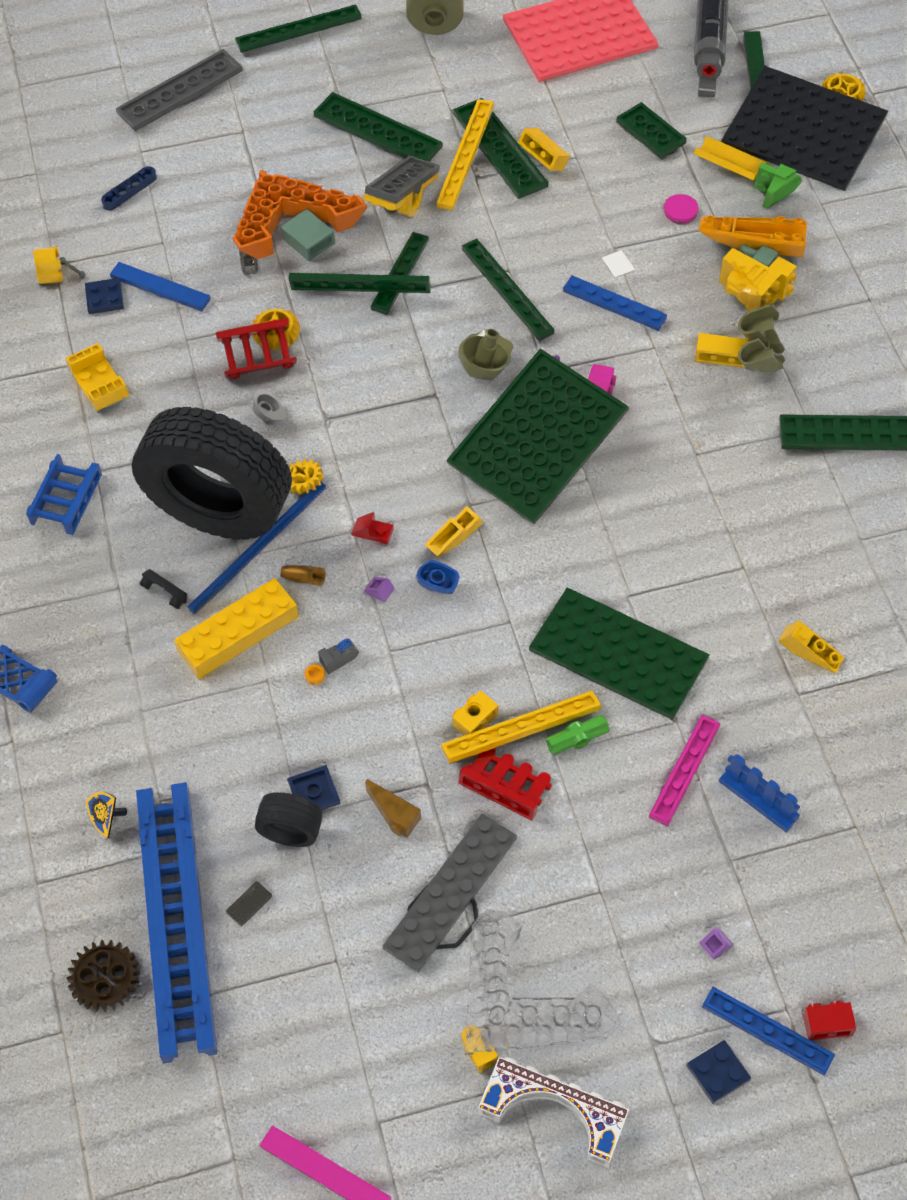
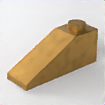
(397, 812)

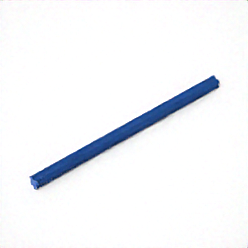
(254, 548)

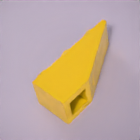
(809, 646)

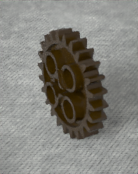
(118, 960)

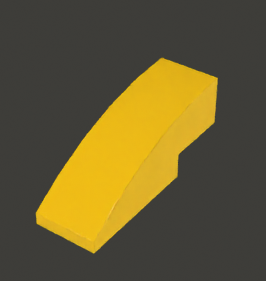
(454, 532)

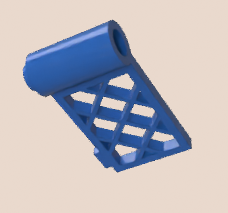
(31, 689)

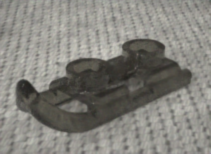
(248, 260)

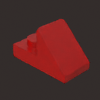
(370, 529)

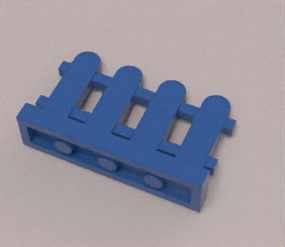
(760, 794)

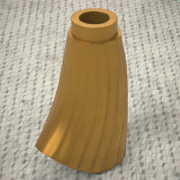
(304, 574)

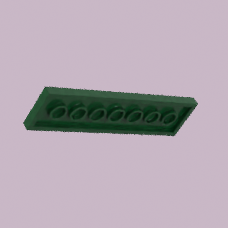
(377, 128)
(505, 154)

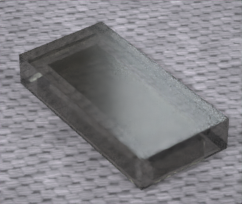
(249, 903)

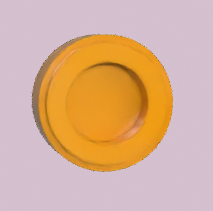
(315, 674)

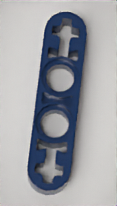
(144, 176)

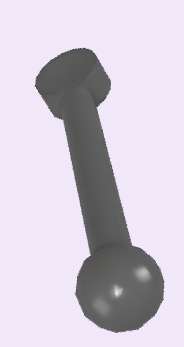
(81, 273)

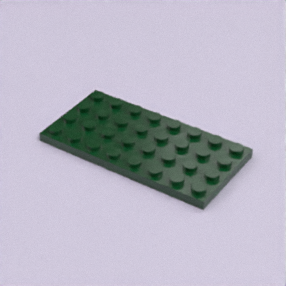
(619, 653)

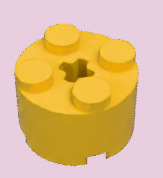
(47, 265)

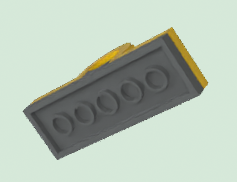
(402, 186)

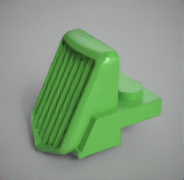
(776, 183)

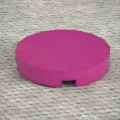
(681, 208)

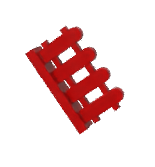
(496, 789)

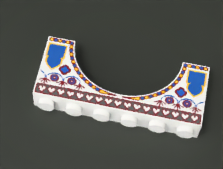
(515, 1083)

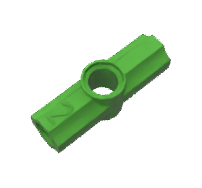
(577, 735)

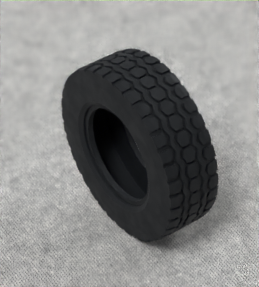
(221, 445)

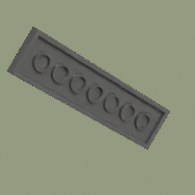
(179, 89)
(449, 892)

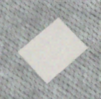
(618, 263)

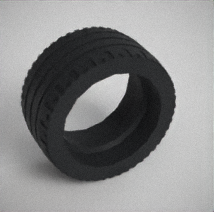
(288, 819)

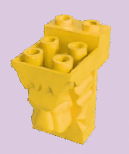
(755, 282)

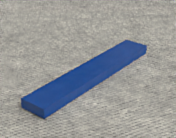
(160, 286)
(768, 1031)

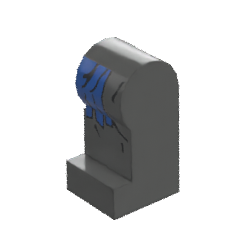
(337, 655)

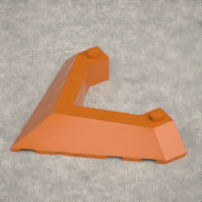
(282, 196)

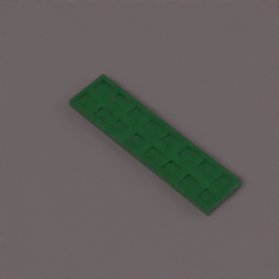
(843, 432)

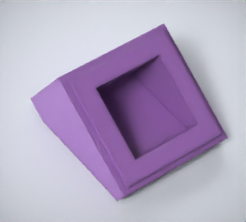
(380, 588)
(716, 943)

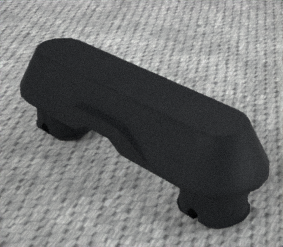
(151, 577)

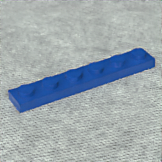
(615, 303)

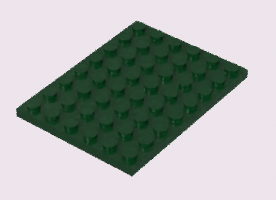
(537, 435)

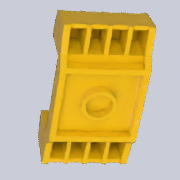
(96, 377)

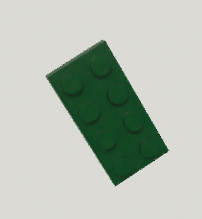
(651, 130)

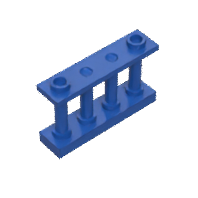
(76, 506)

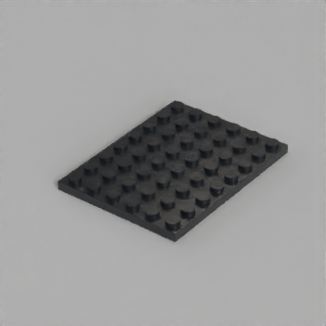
(805, 127)

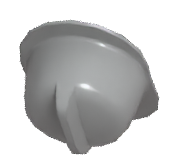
(267, 406)

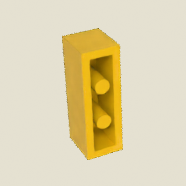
(544, 149)
(719, 349)

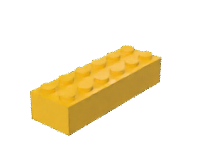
(236, 628)

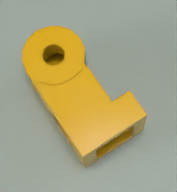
(481, 1060)

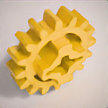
(305, 476)

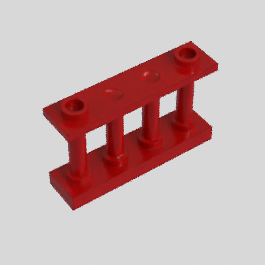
(261, 331)

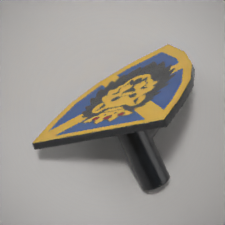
(102, 810)

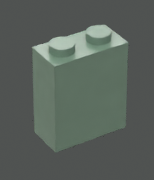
(307, 234)

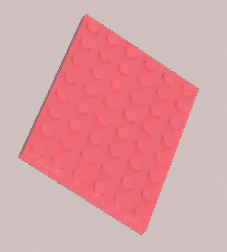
(578, 34)

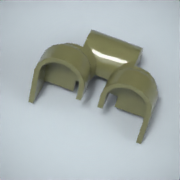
(765, 349)

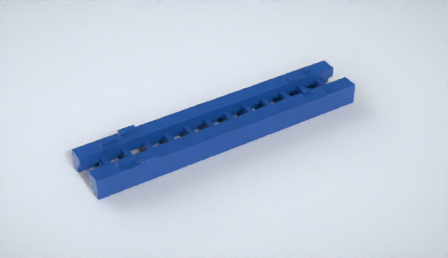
(193, 923)

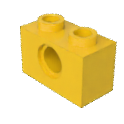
(480, 704)

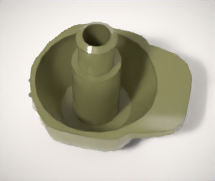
(485, 354)

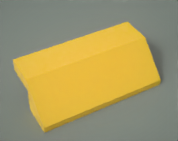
(730, 158)

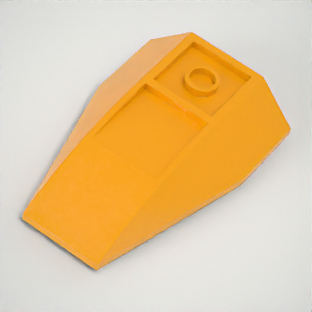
(778, 233)

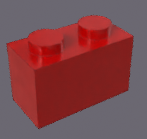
(829, 1020)

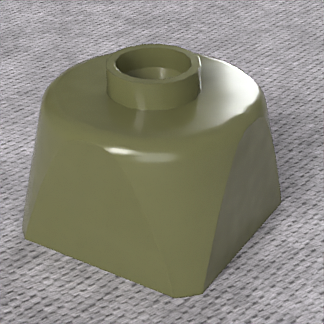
(435, 16)

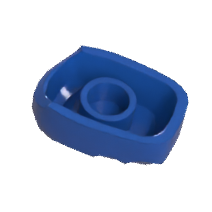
(437, 577)

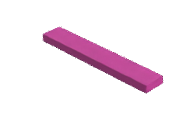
(684, 770)
(319, 1167)

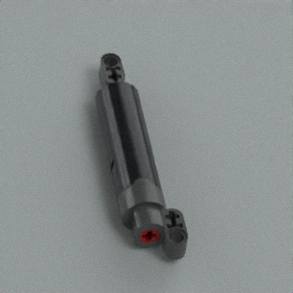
(710, 43)

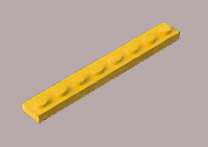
(465, 155)
(520, 727)

